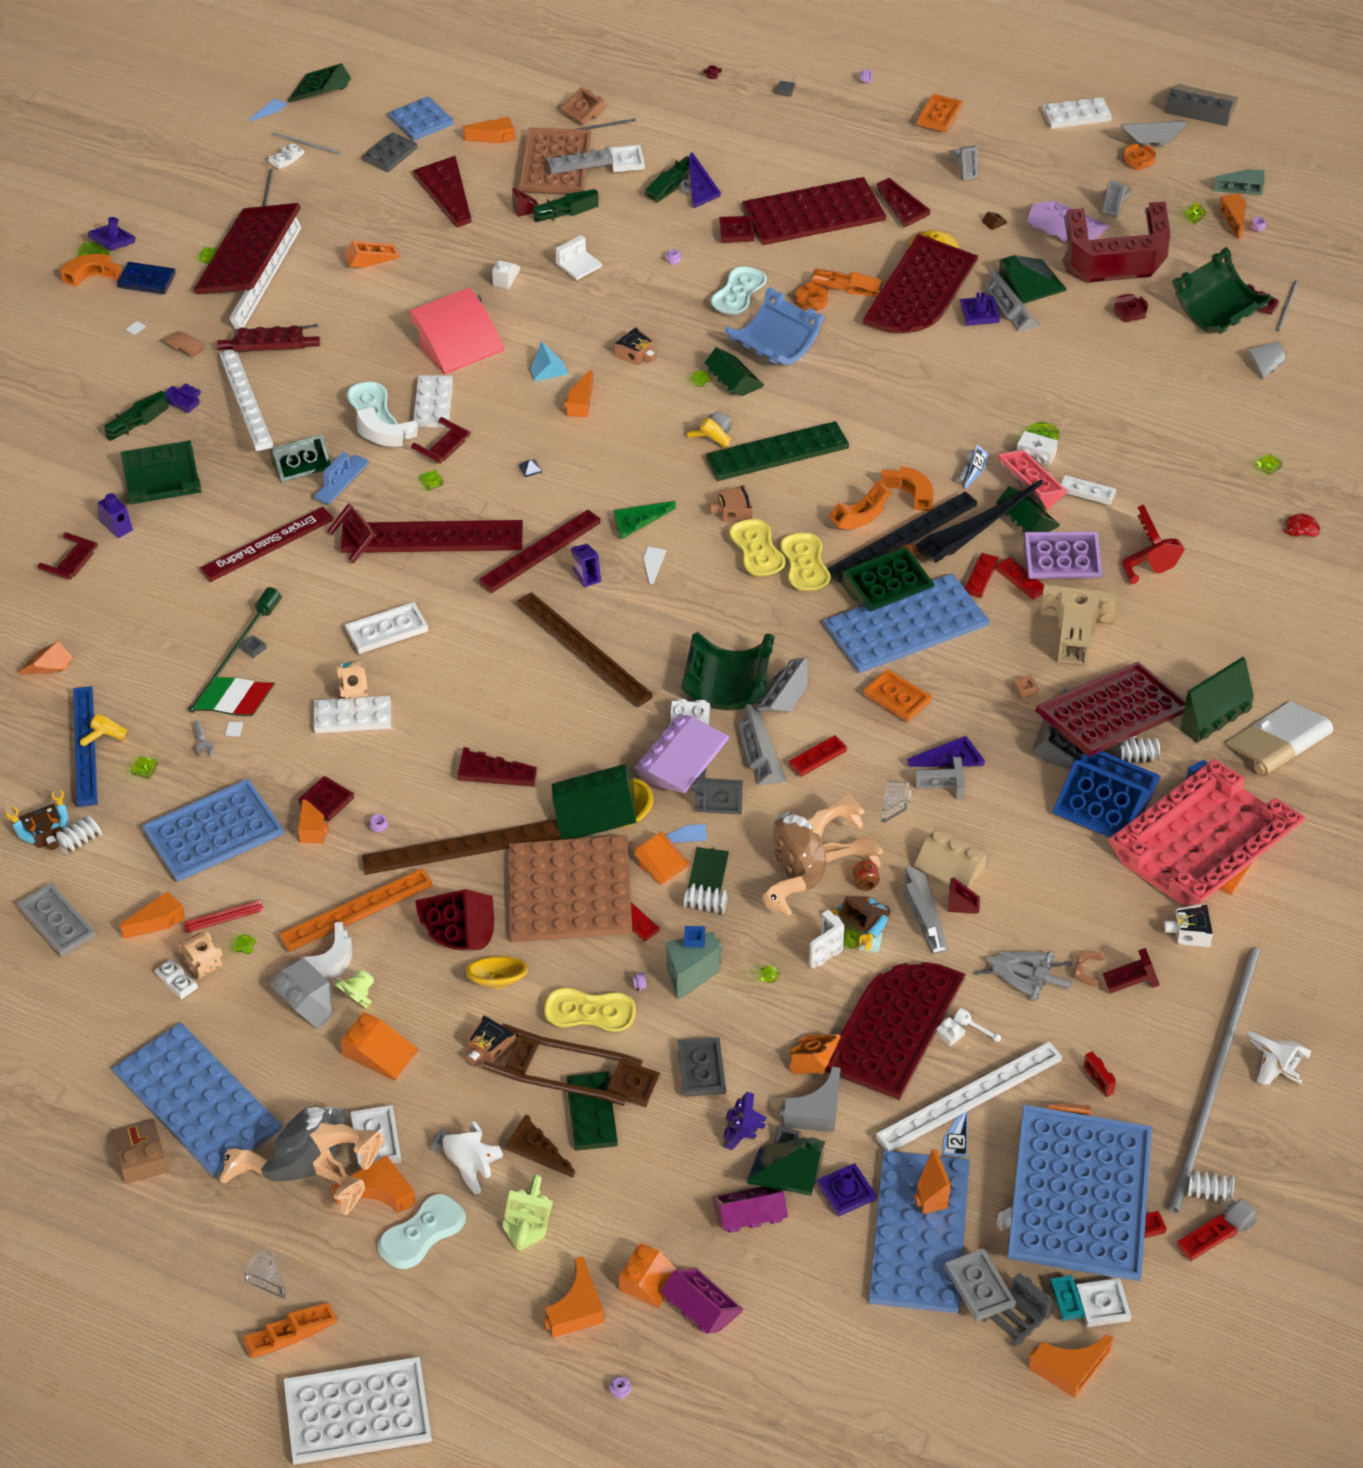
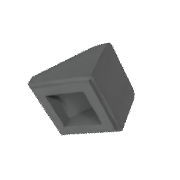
(786, 1134)

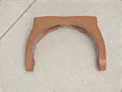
(1079, 971)

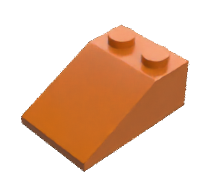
(377, 1046)

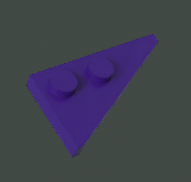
(702, 186)
(943, 755)

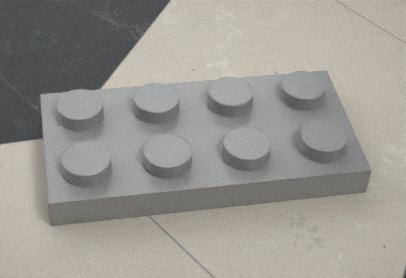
(56, 919)

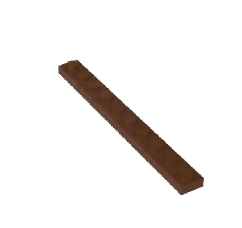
(585, 649)
(458, 847)

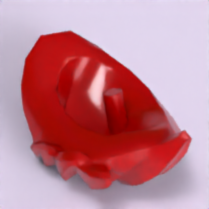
(1302, 524)

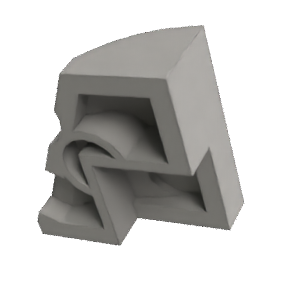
(1267, 358)

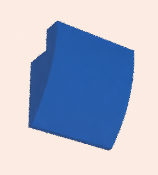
(1105, 793)

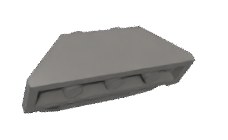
(1153, 132)
(785, 688)
(304, 990)

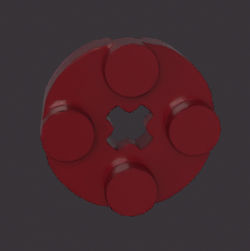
(1136, 312)

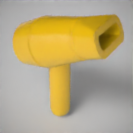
(712, 430)
(105, 726)

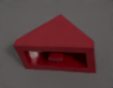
(522, 202)
(962, 899)

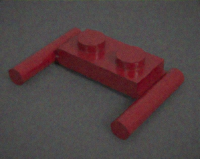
(447, 444)
(356, 526)
(74, 560)

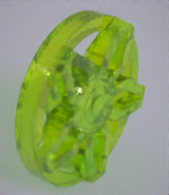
(92, 248)
(1043, 431)

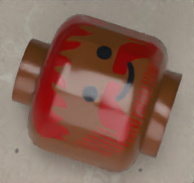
(866, 875)

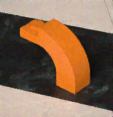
(89, 265)
(913, 482)
(862, 512)

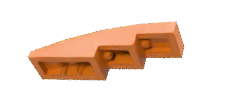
(289, 1331)

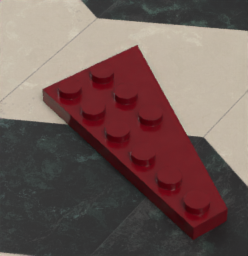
(445, 186)

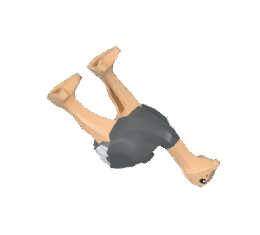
(309, 1149)

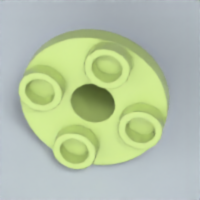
(357, 987)

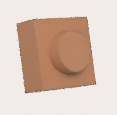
(1025, 686)

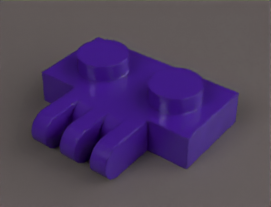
(184, 397)

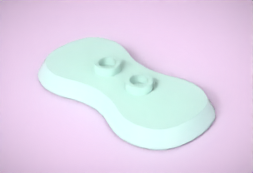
(737, 292)
(370, 395)
(410, 1241)

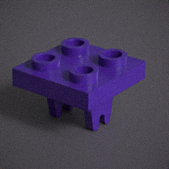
(742, 1121)

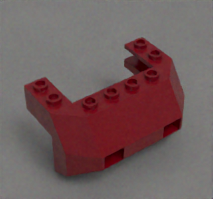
(1119, 256)

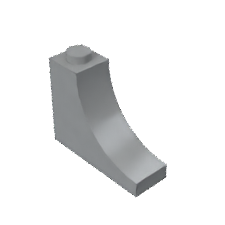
(814, 1110)

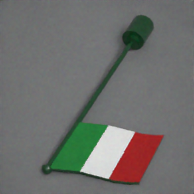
(238, 695)

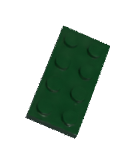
(592, 1117)

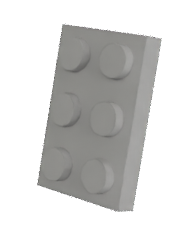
(979, 1284)

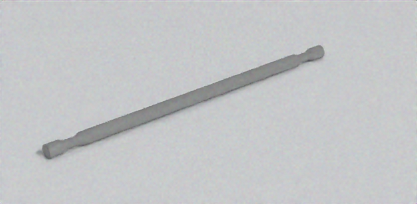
(307, 143)
(1287, 305)

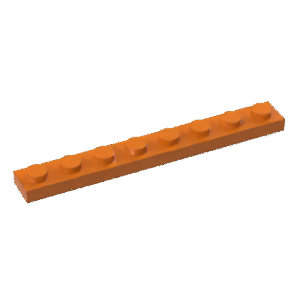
(355, 909)

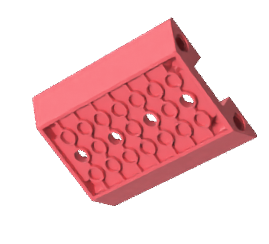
(1188, 821)

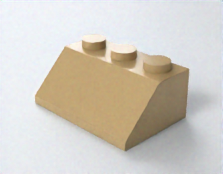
(949, 857)

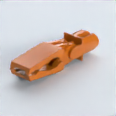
(853, 283)

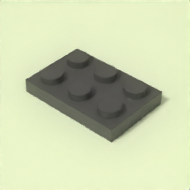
(390, 152)
(701, 1067)

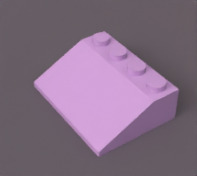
(1050, 218)
(1062, 555)
(680, 754)

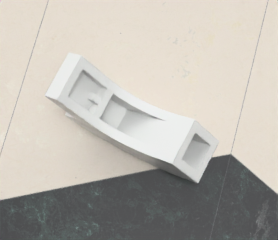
(384, 433)
(337, 958)

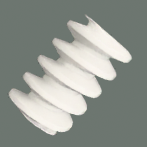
(1139, 749)
(76, 833)
(706, 898)
(1211, 1186)

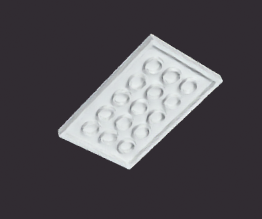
(357, 1410)

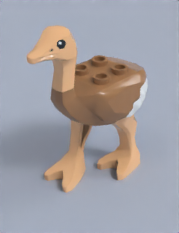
(805, 856)

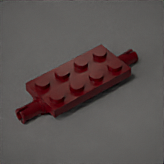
(268, 339)

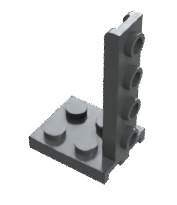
(717, 795)

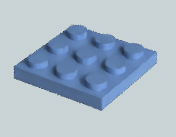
(420, 118)

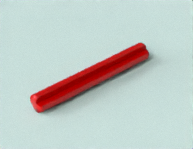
(223, 916)

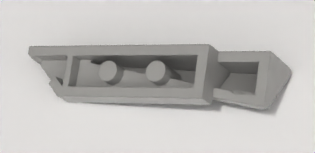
(1010, 303)
(759, 748)
(922, 904)

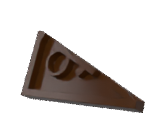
(533, 1145)

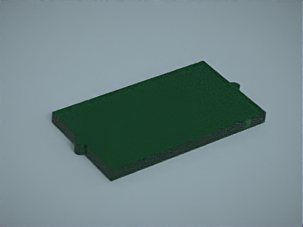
(708, 868)

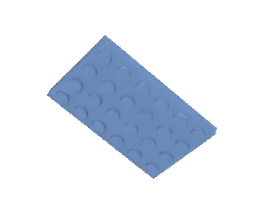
(212, 830)

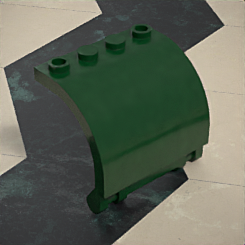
(1217, 295)
(160, 472)
(726, 676)

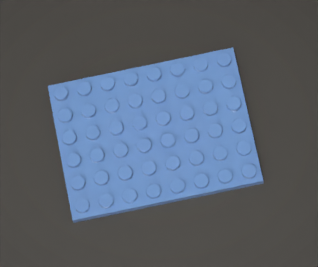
(1080, 1193)

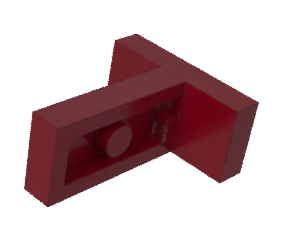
(1132, 974)

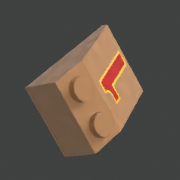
(140, 1151)

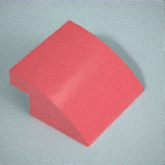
(456, 331)

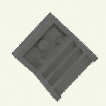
(1031, 1303)

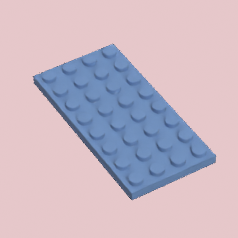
(906, 625)
(196, 1098)
(916, 1245)

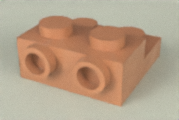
(583, 106)

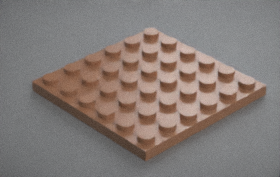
(569, 888)

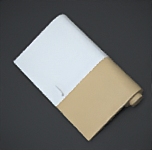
(1281, 737)

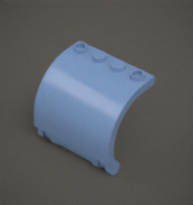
(779, 330)

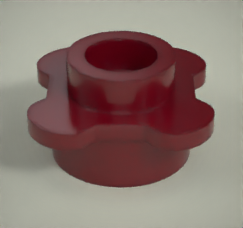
(712, 72)

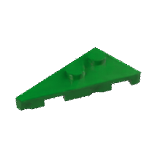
(634, 518)

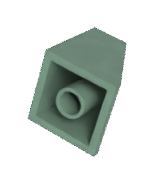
(692, 965)

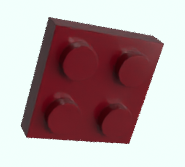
(736, 229)
(327, 797)

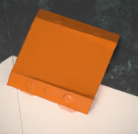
(661, 858)
(813, 1053)

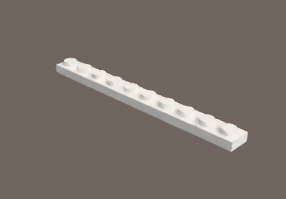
(251, 297)
(246, 400)
(968, 1097)

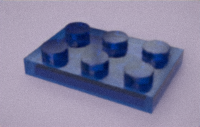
(146, 277)

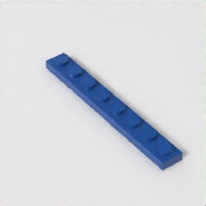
(85, 755)

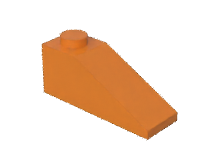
(490, 131)
(1233, 210)
(369, 253)
(580, 396)
(156, 916)

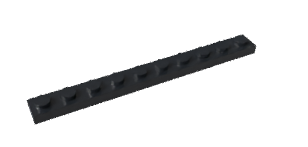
(906, 533)

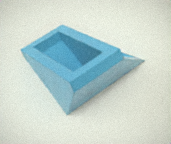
(547, 364)

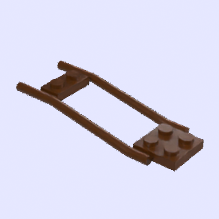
(629, 1083)

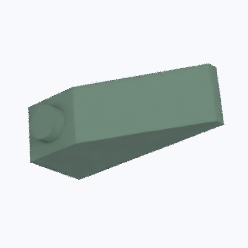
(1242, 182)

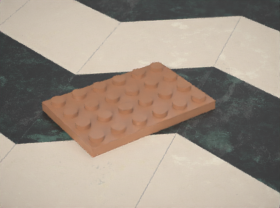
(552, 143)

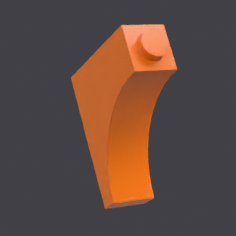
(384, 1184)
(578, 1308)
(1069, 1367)

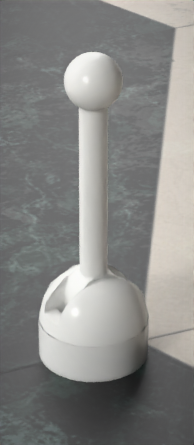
(963, 1018)

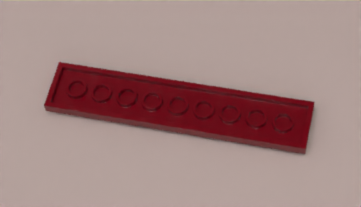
(439, 536)

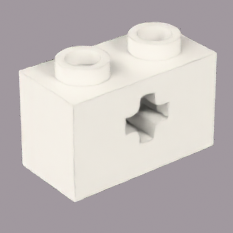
(1038, 447)

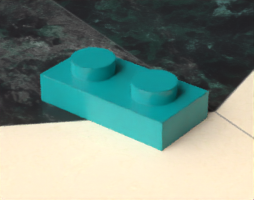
(1067, 1298)

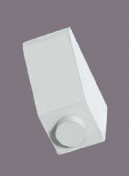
(504, 274)

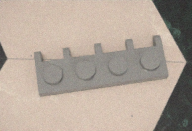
(579, 161)

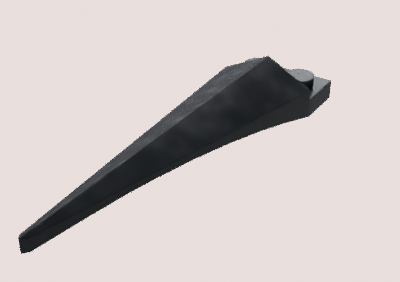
(951, 539)

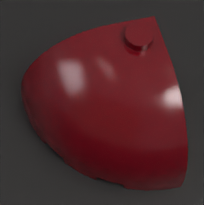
(458, 919)

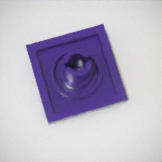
(111, 235)
(980, 310)
(846, 1189)

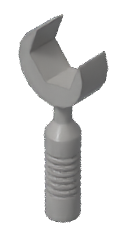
(965, 469)
(204, 745)

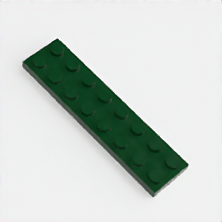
(776, 451)

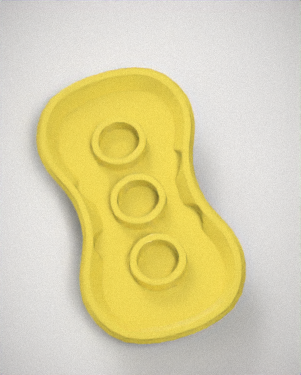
(759, 553)
(806, 567)
(607, 1011)

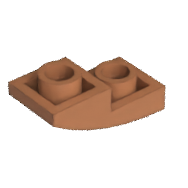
(183, 341)

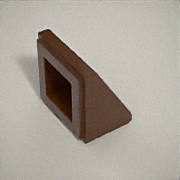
(993, 220)

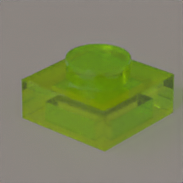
(1195, 212)
(207, 254)
(1269, 464)
(431, 480)
(144, 767)

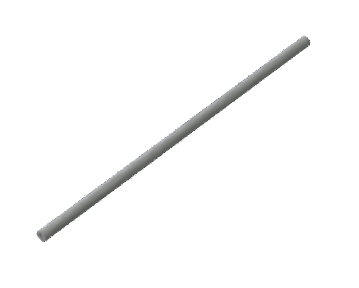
(1214, 1081)

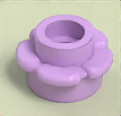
(866, 76)
(1258, 224)
(673, 256)
(378, 823)
(640, 981)
(620, 1392)

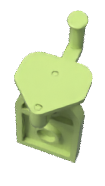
(527, 1215)

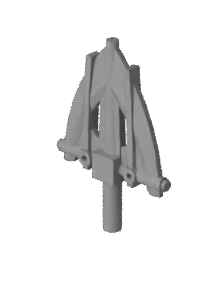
(1009, 964)

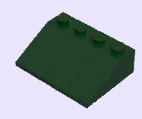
(886, 579)
(1217, 701)
(594, 802)

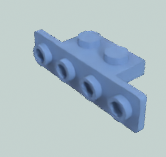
(339, 476)

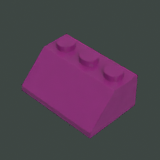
(750, 1208)
(700, 1300)

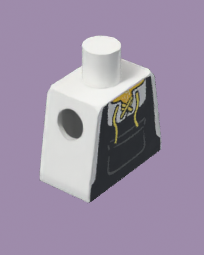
(1191, 926)

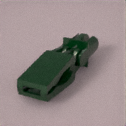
(668, 181)
(570, 205)
(139, 414)

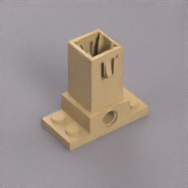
(1077, 615)

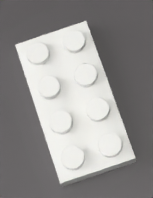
(1076, 112)
(433, 400)
(386, 627)
(352, 714)

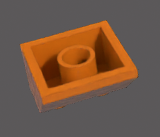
(646, 1275)

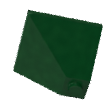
(320, 82)
(1029, 278)
(788, 1165)

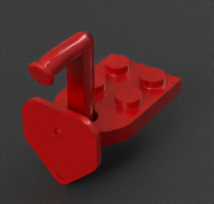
(1161, 554)

